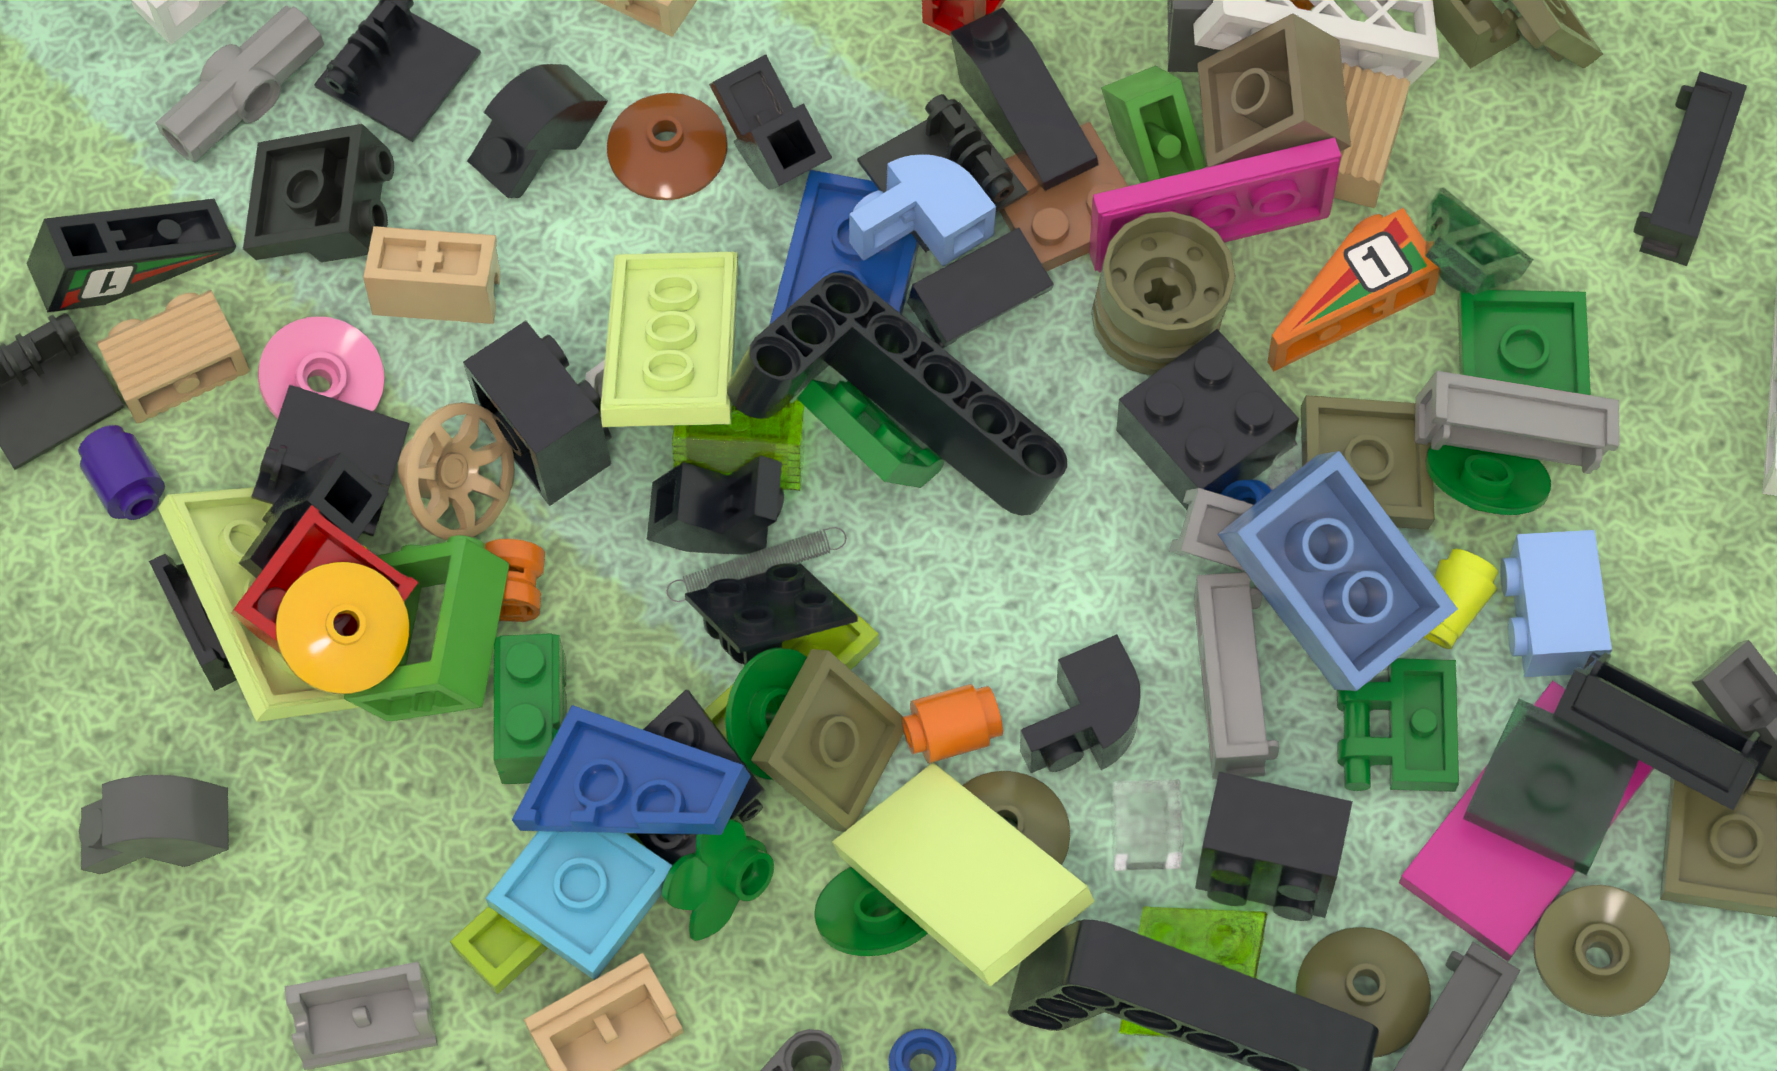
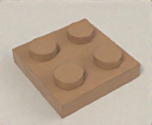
(1060, 218)

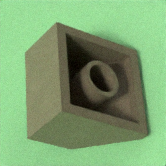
(1273, 92)

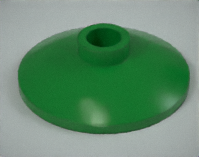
(1489, 479)
(757, 698)
(861, 919)

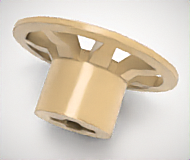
(448, 470)

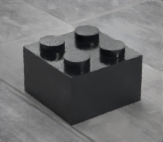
(541, 410)
(1206, 420)
(1272, 847)

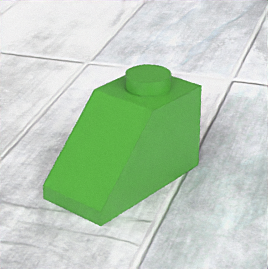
(1154, 124)

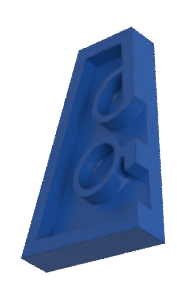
(628, 781)

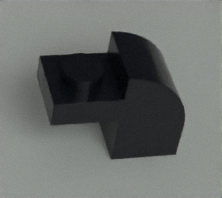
(530, 117)
(769, 131)
(332, 486)
(715, 511)
(1102, 712)

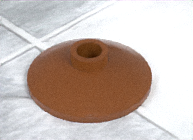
(673, 166)

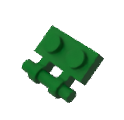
(1421, 728)

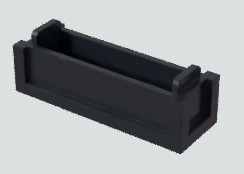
(1692, 168)
(1662, 731)

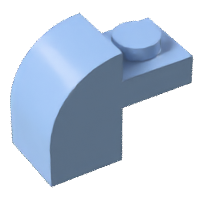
(928, 197)

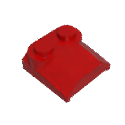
(308, 546)

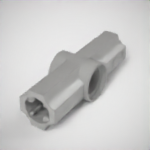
(240, 83)

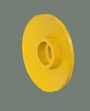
(321, 654)

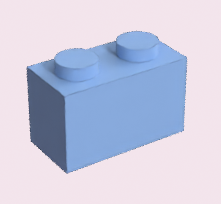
(1556, 601)

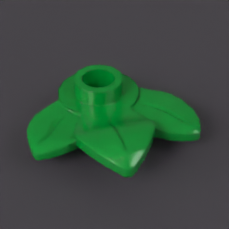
(717, 877)

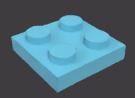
(580, 893)

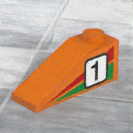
(1366, 280)

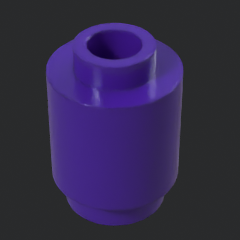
(120, 473)

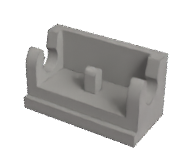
(361, 1015)

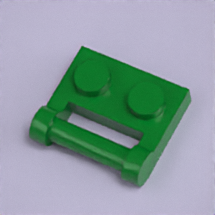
(870, 433)

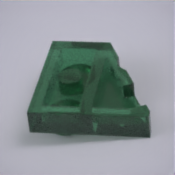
(1468, 248)

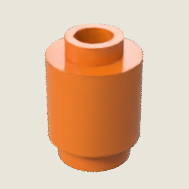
(952, 722)

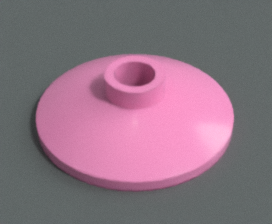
(326, 350)

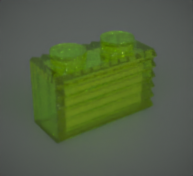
(731, 446)

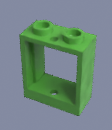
(464, 633)

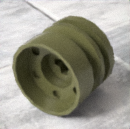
(1157, 267)

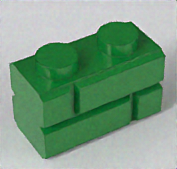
(527, 702)

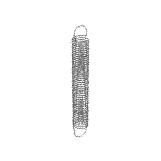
(765, 558)

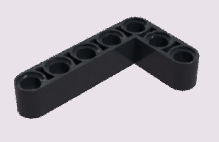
(906, 376)
(1115, 971)

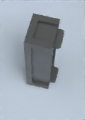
(1461, 1012)

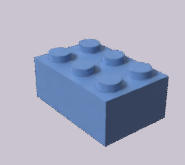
(1337, 571)

